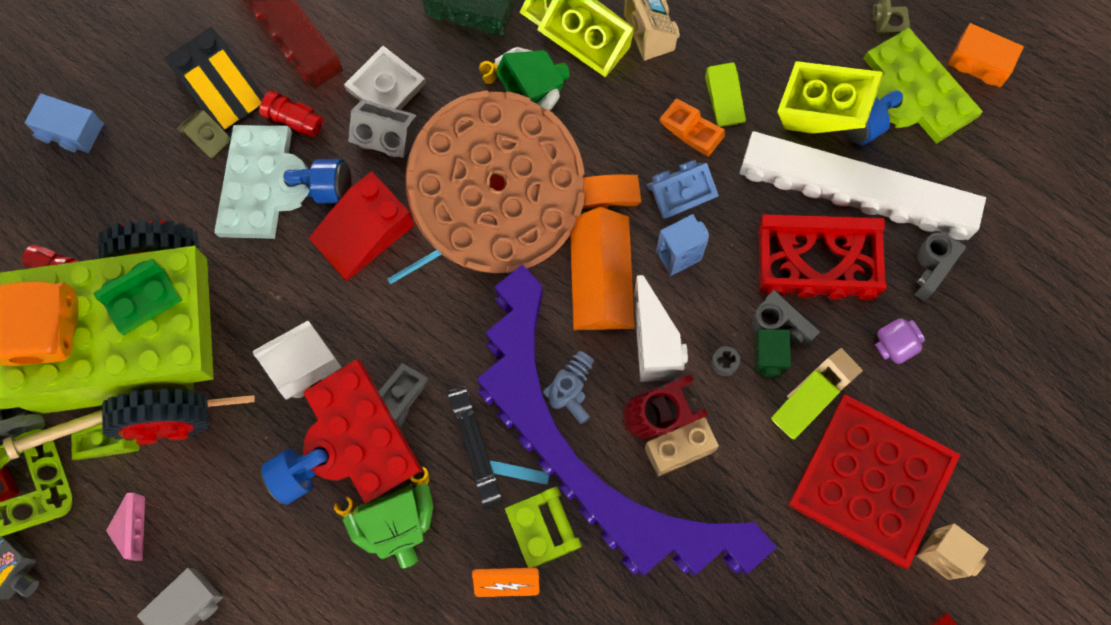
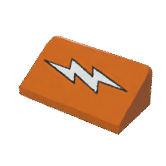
(506, 582)

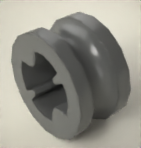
(732, 353)

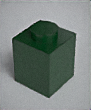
(772, 352)

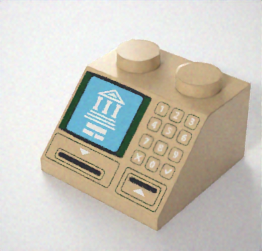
(652, 27)

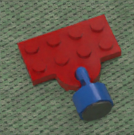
(350, 439)

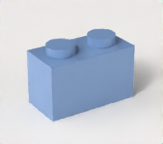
(64, 123)

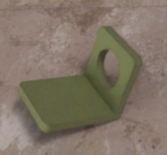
(881, 14)
(205, 133)

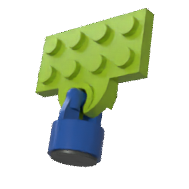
(914, 91)

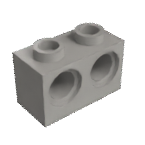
(383, 122)

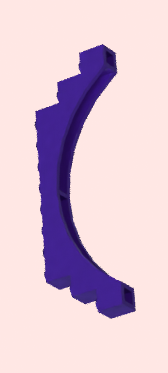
(635, 530)

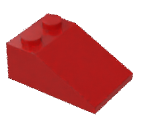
(361, 226)

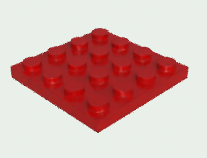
(874, 481)

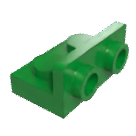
(138, 295)

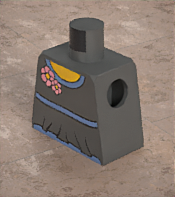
(14, 568)

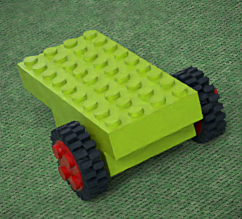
(139, 376)

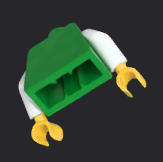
(528, 74)

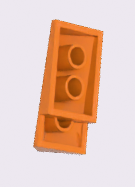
(602, 271)

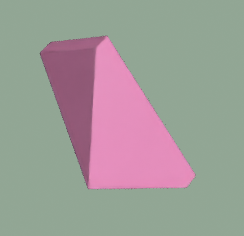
(128, 527)

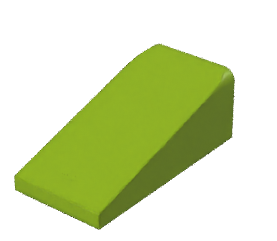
(725, 94)
(805, 404)
(92, 444)

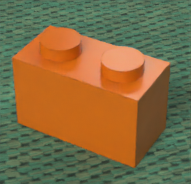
(985, 55)

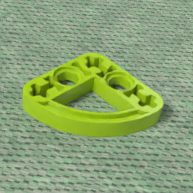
(39, 499)

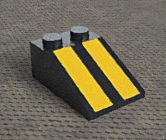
(215, 79)

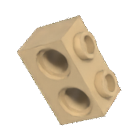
(681, 447)
(953, 552)

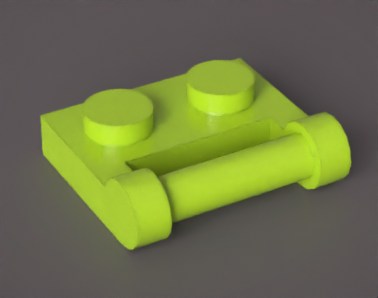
(532, 530)

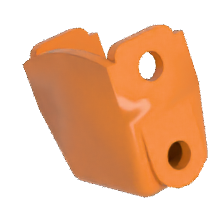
(36, 322)

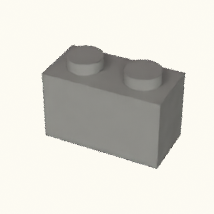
(183, 601)

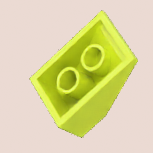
(828, 98)

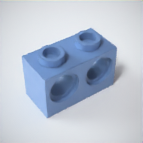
(682, 244)

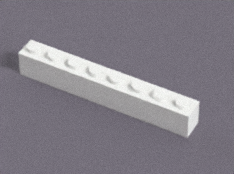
(863, 186)

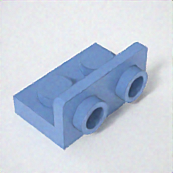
(683, 188)

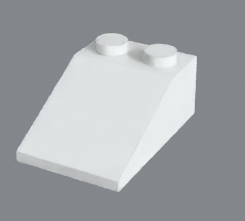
(658, 340)

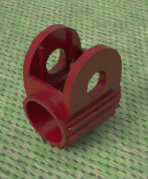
(635, 410)

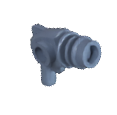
(568, 386)

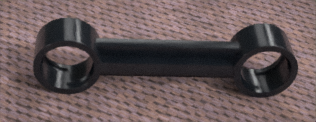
(475, 447)

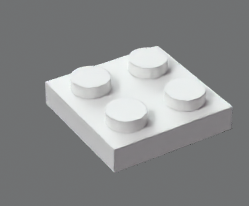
(385, 80)

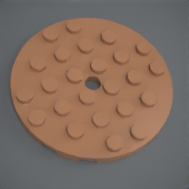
(452, 174)

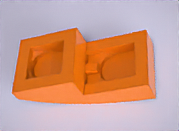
(691, 128)
(611, 190)

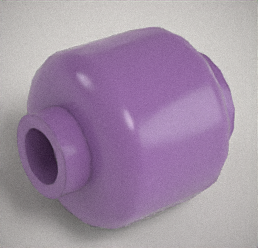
(899, 340)

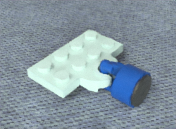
(267, 179)

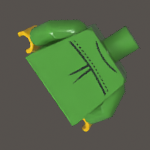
(391, 521)

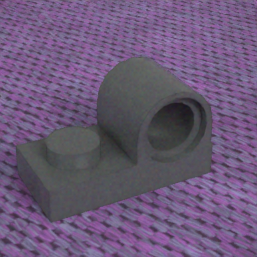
(936, 265)
(785, 316)
(402, 391)

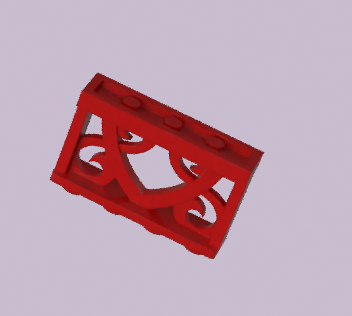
(851, 229)

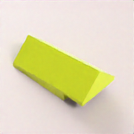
(583, 29)

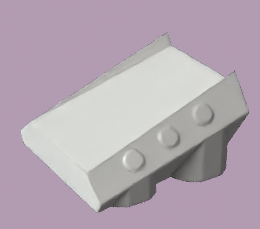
(297, 360)

